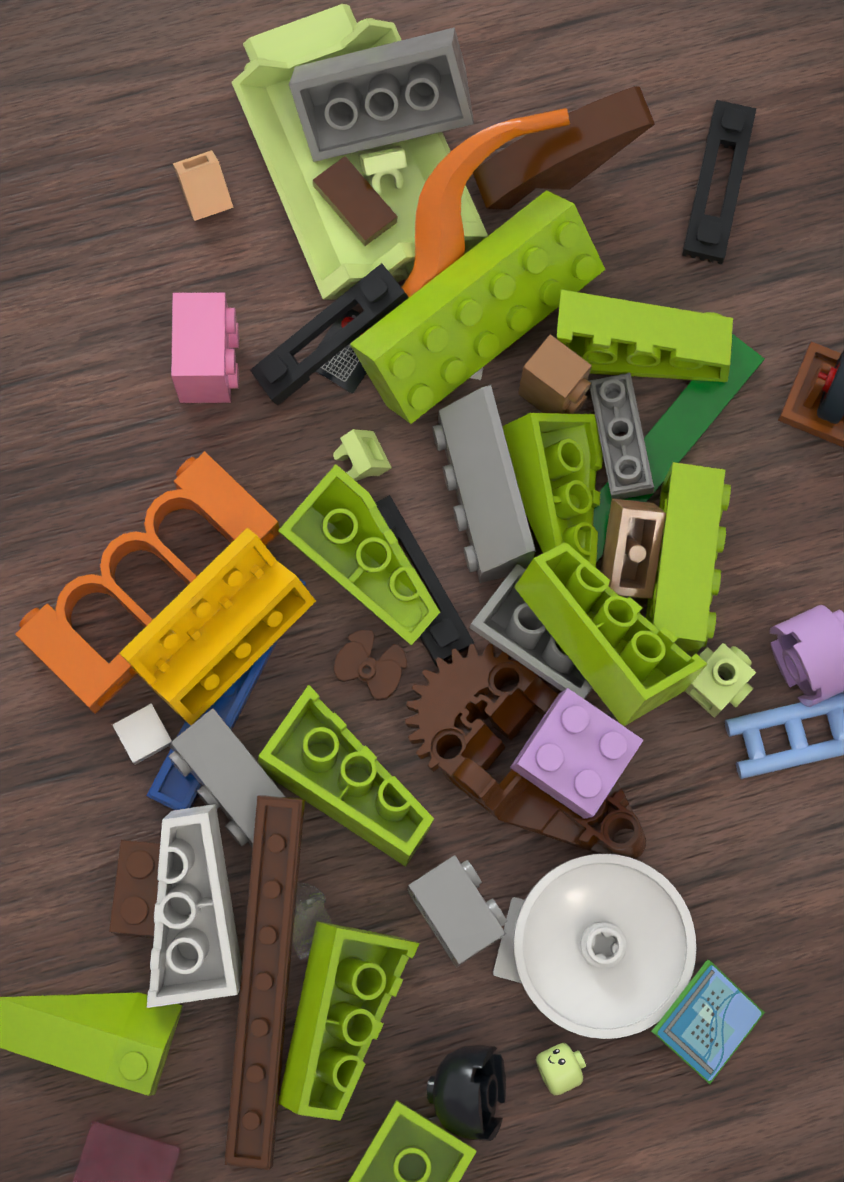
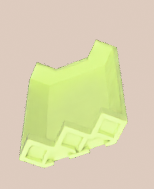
(328, 244)

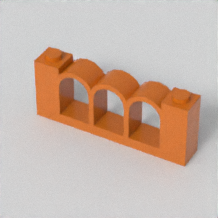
(49, 633)

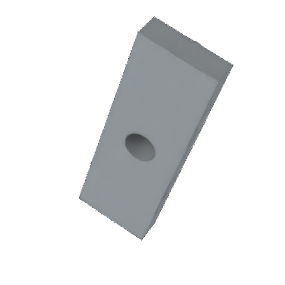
(625, 455)

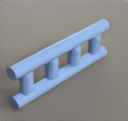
(792, 717)

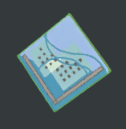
(708, 1021)

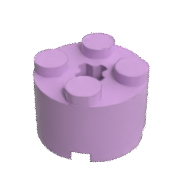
(812, 653)

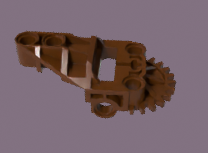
(449, 719)

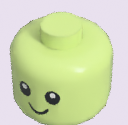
(560, 1068)

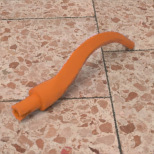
(438, 212)

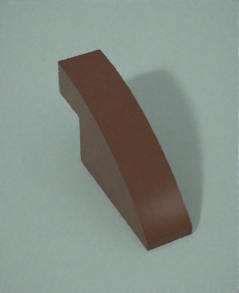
(564, 154)

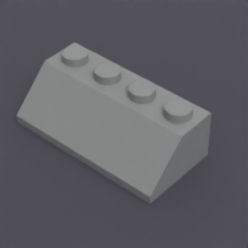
(382, 95)
(484, 485)

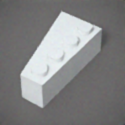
(194, 920)

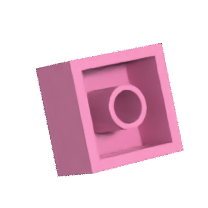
(202, 342)

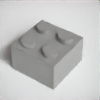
(457, 910)

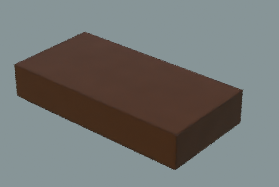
(355, 201)

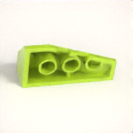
(556, 477)
(356, 548)
(93, 1035)

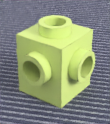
(716, 693)

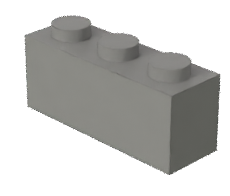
(224, 771)

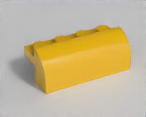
(218, 627)

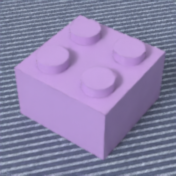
(576, 753)

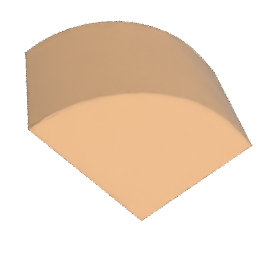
(203, 185)

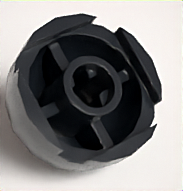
(468, 1090)

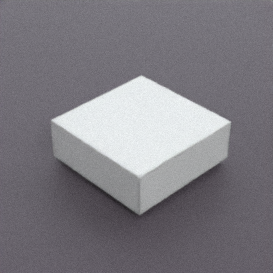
(142, 734)

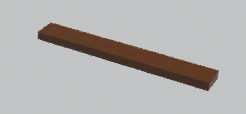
(264, 982)

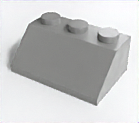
(519, 633)

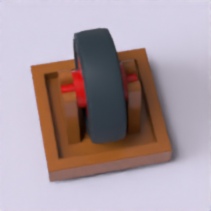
(818, 395)

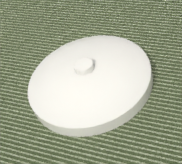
(604, 945)

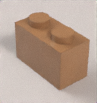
(555, 378)
(632, 547)

